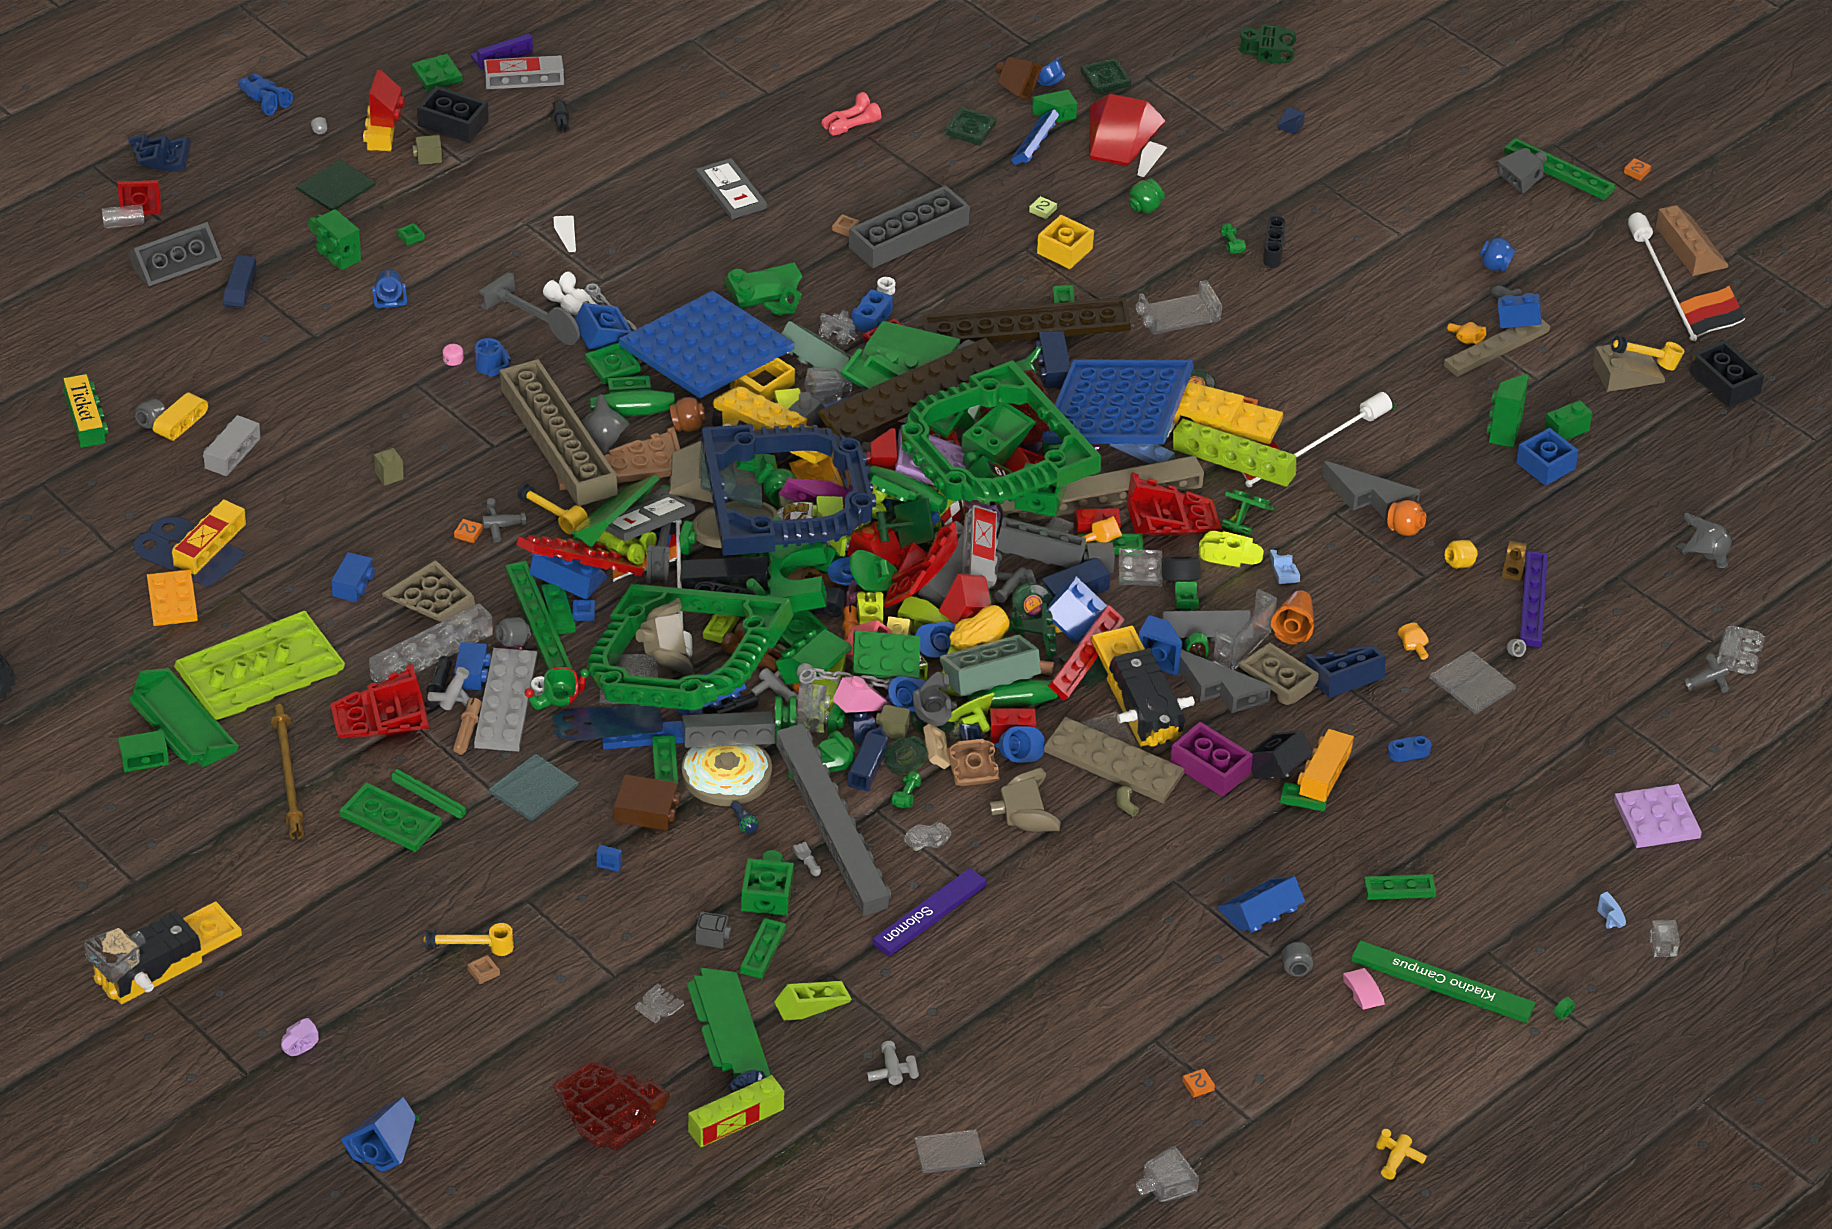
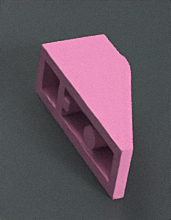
(858, 696)

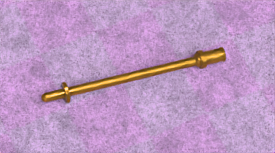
(294, 817)

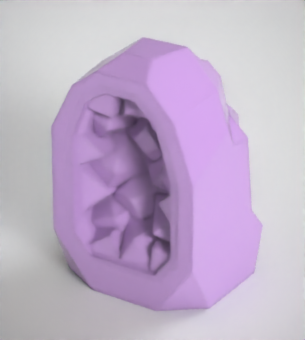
(299, 1037)

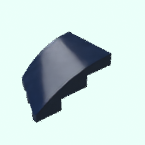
(161, 152)

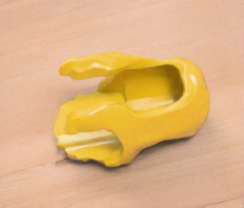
(983, 628)

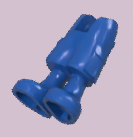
(266, 93)

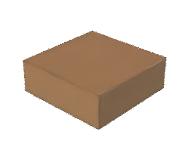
(843, 224)
(483, 969)

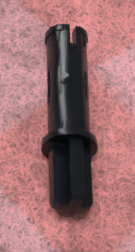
(438, 679)

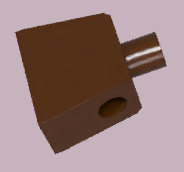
(1019, 76)

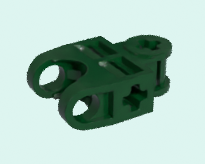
(1258, 43)

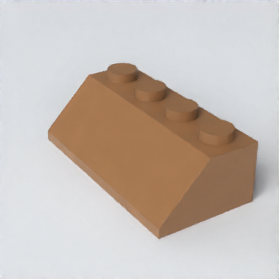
(1689, 241)

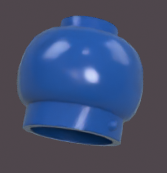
(1497, 254)

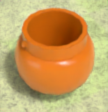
(1406, 517)

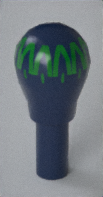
(747, 822)

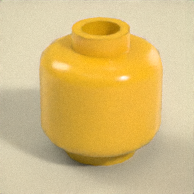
(1460, 554)

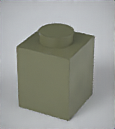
(428, 149)
(388, 466)
(894, 721)

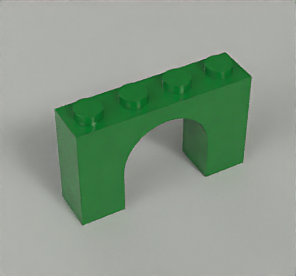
(803, 593)

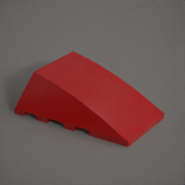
(1121, 128)
(1169, 512)
(920, 567)
(383, 708)

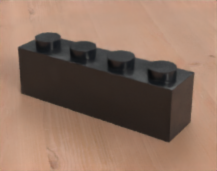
(725, 571)

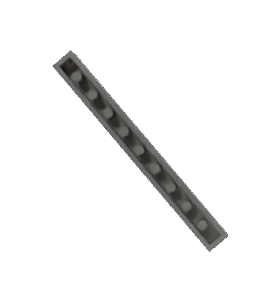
(833, 820)

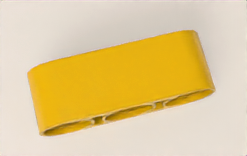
(180, 416)

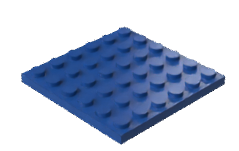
(706, 344)
(1122, 399)

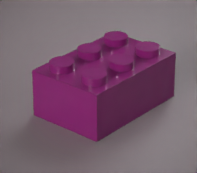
(1211, 759)

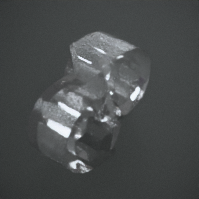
(928, 836)

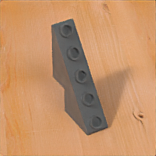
(1363, 489)
(1214, 680)

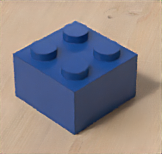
(1547, 456)

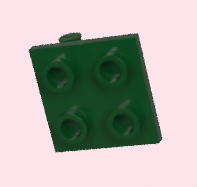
(913, 523)
(1038, 626)

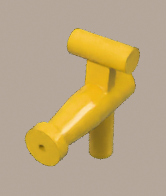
(1399, 1150)

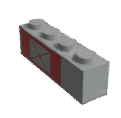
(524, 72)
(980, 543)

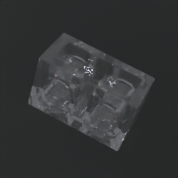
(812, 707)

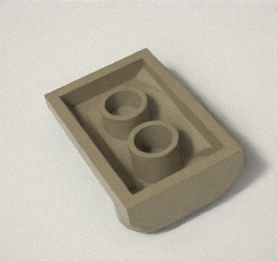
(1283, 672)

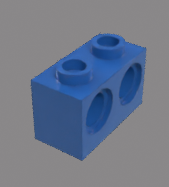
(872, 310)

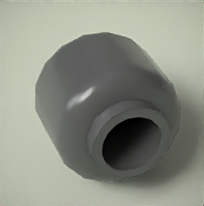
(148, 412)
(512, 631)
(1297, 959)

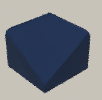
(1291, 120)

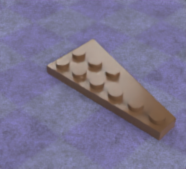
(642, 458)

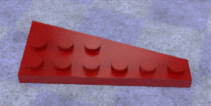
(572, 549)

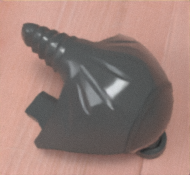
(604, 425)
(1709, 539)
(932, 704)

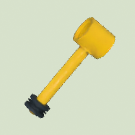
(1667, 357)
(567, 520)
(499, 939)

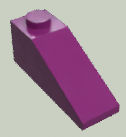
(807, 490)

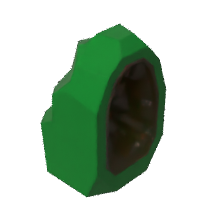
(1197, 645)

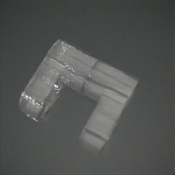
(1732, 645)

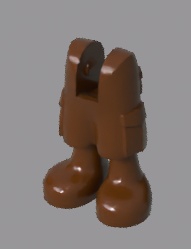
(732, 640)

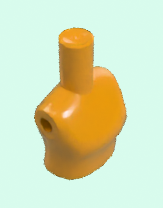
(1468, 333)
(1104, 531)
(1414, 639)

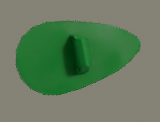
(871, 571)

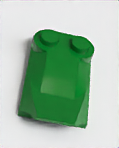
(761, 285)

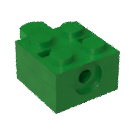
(336, 238)
(1042, 502)
(767, 884)

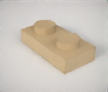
(937, 746)

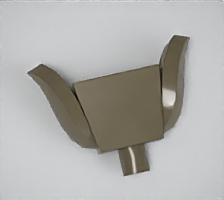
(665, 638)
(1023, 804)

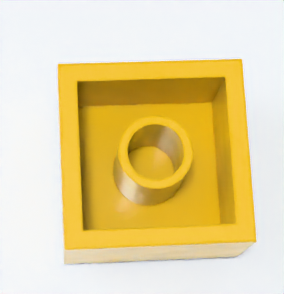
(1065, 241)

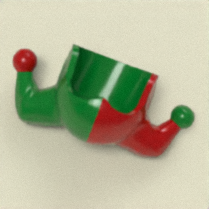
(560, 688)

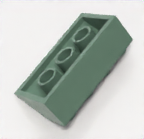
(814, 349)
(991, 665)

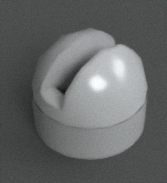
(319, 125)
(1517, 650)

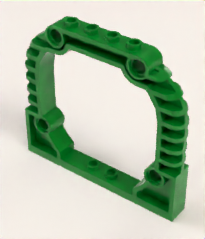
(998, 384)
(763, 627)

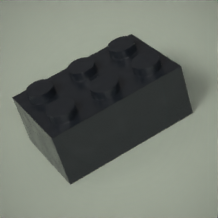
(452, 114)
(1726, 373)

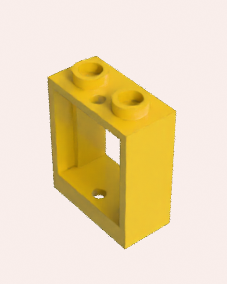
(785, 379)

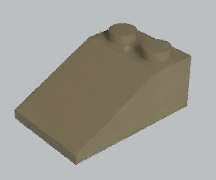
(1625, 369)

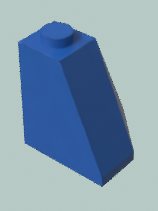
(382, 1136)

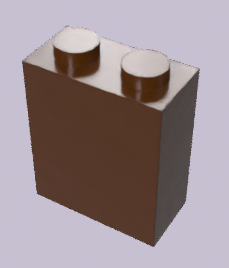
(646, 802)

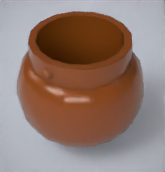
(687, 414)

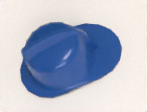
(1051, 73)
(935, 638)
(902, 690)
(1021, 744)

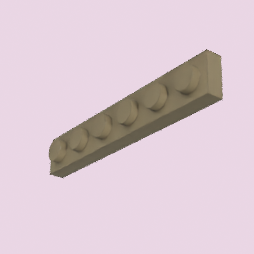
(1494, 347)

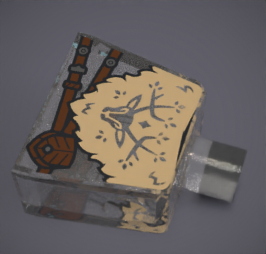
(114, 952)

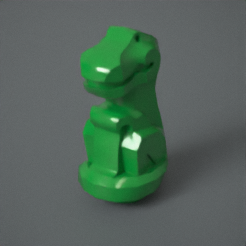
(835, 752)

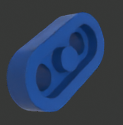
(1409, 748)

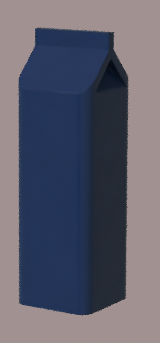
(240, 281)
(868, 760)

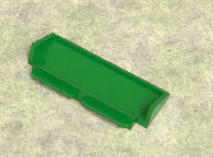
(878, 370)
(594, 526)
(184, 720)
(729, 1027)

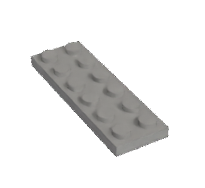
(504, 700)

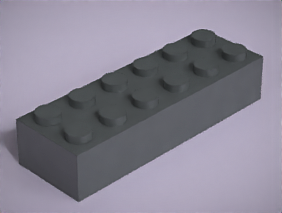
(909, 226)

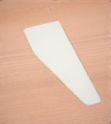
(1149, 156)
(565, 228)

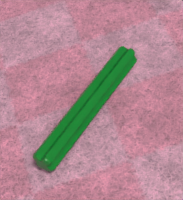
(428, 793)

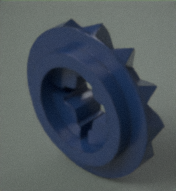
(746, 1079)

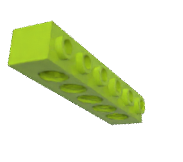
(1234, 452)

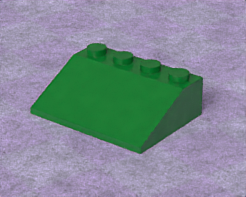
(908, 345)

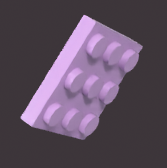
(1657, 816)

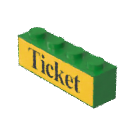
(84, 410)

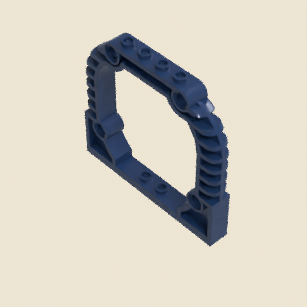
(760, 533)

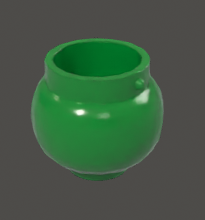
(1146, 196)
(775, 482)

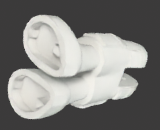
(566, 295)

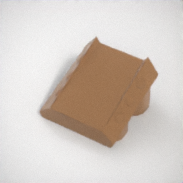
(973, 762)

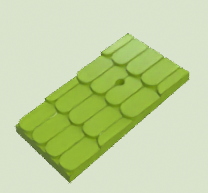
(259, 665)

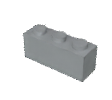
(231, 445)

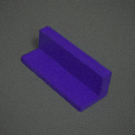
(511, 48)

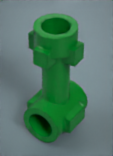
(1234, 245)
(905, 798)

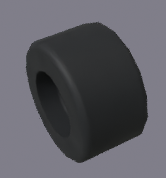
(1180, 568)

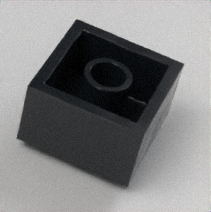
(1280, 755)

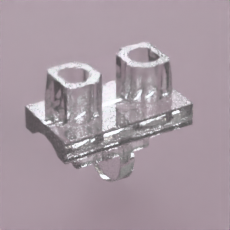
(839, 324)

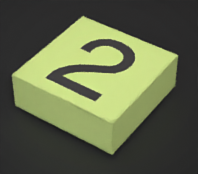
(1043, 207)

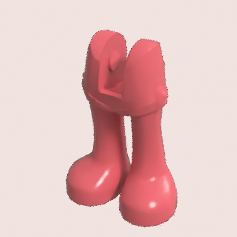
(860, 114)

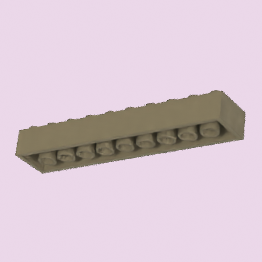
(558, 432)

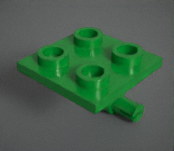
(1237, 526)

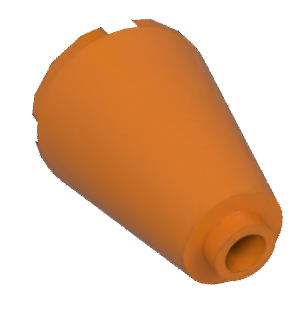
(1294, 619)

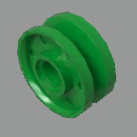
(784, 715)

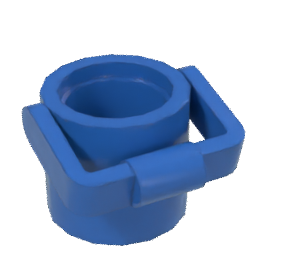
(389, 288)
(489, 357)

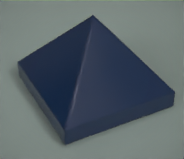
(969, 732)

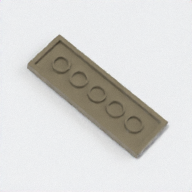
(1114, 760)

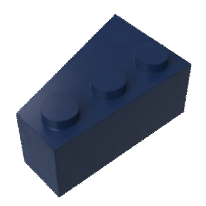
(1347, 670)

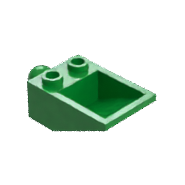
(996, 435)

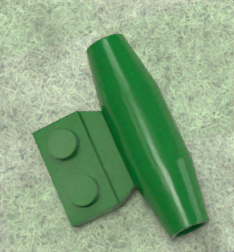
(634, 397)
(906, 488)
(1018, 694)

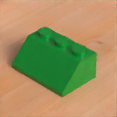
(1507, 411)
(815, 648)

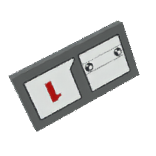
(731, 188)
(650, 516)

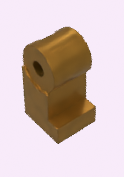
(1515, 559)

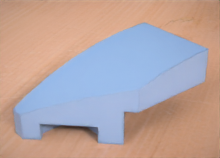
(1284, 568)
(1611, 911)

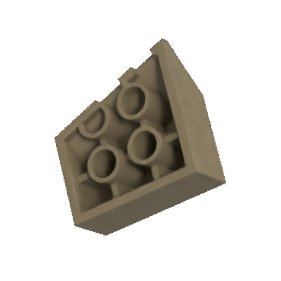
(687, 474)
(432, 593)

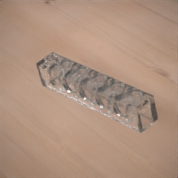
(433, 643)

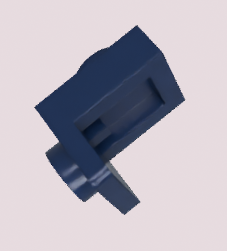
(861, 724)

